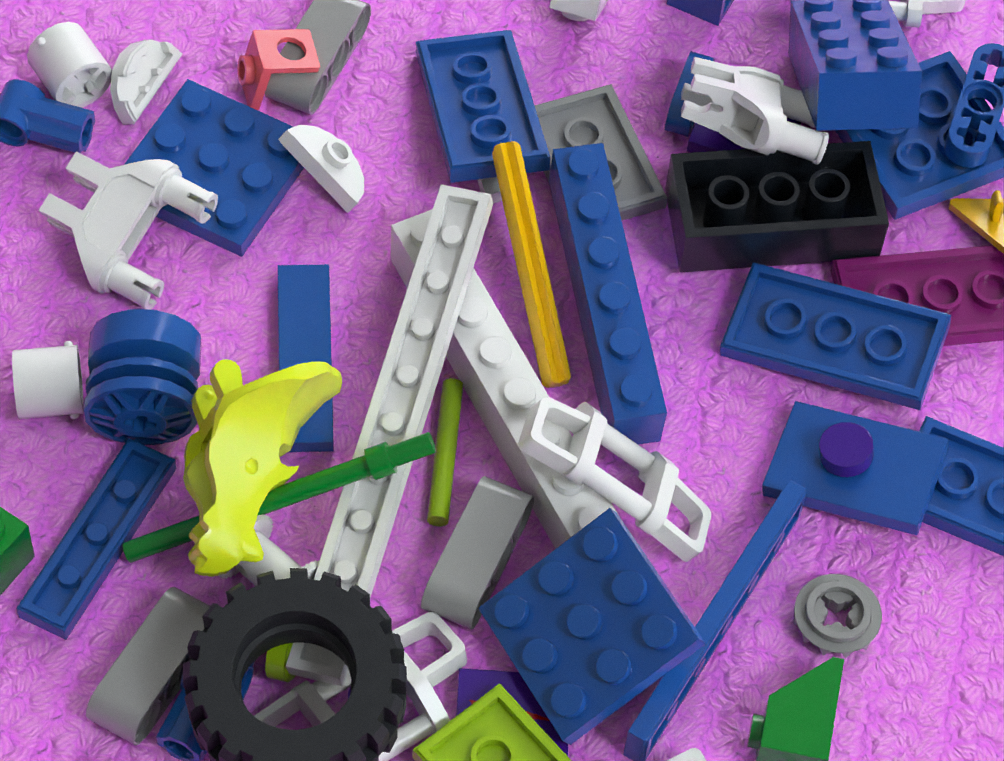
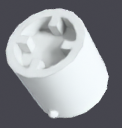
(69, 64)
(48, 382)

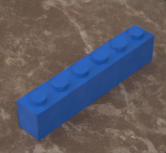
(606, 293)

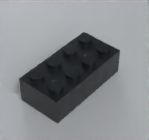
(775, 207)

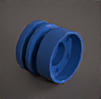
(142, 376)

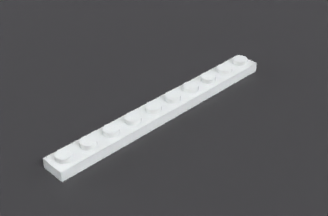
(400, 404)

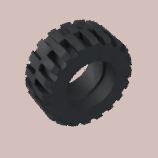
(291, 613)

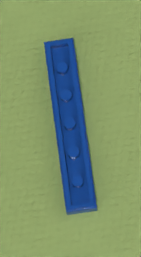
(716, 621)

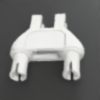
(751, 109)
(120, 215)

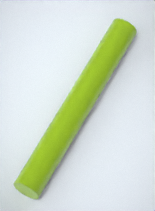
(445, 452)

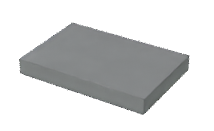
(600, 118)

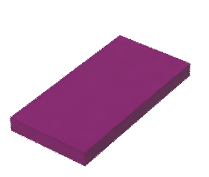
(949, 281)

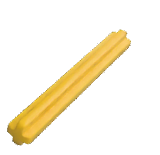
(531, 265)

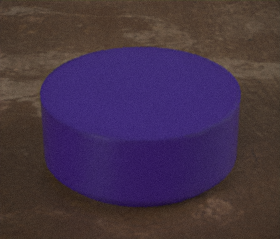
(846, 449)

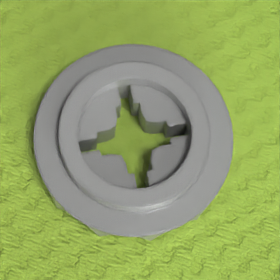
(838, 594)

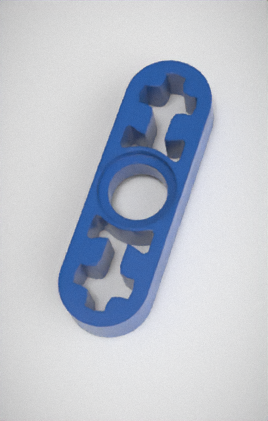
(966, 117)

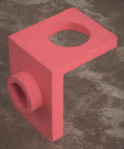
(264, 59)

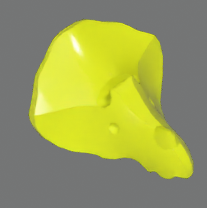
(239, 450)

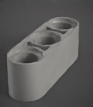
(336, 32)
(477, 552)
(148, 669)

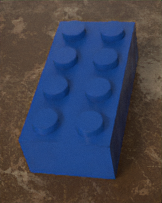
(854, 65)

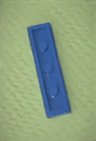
(306, 338)
(96, 539)

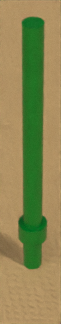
(377, 462)

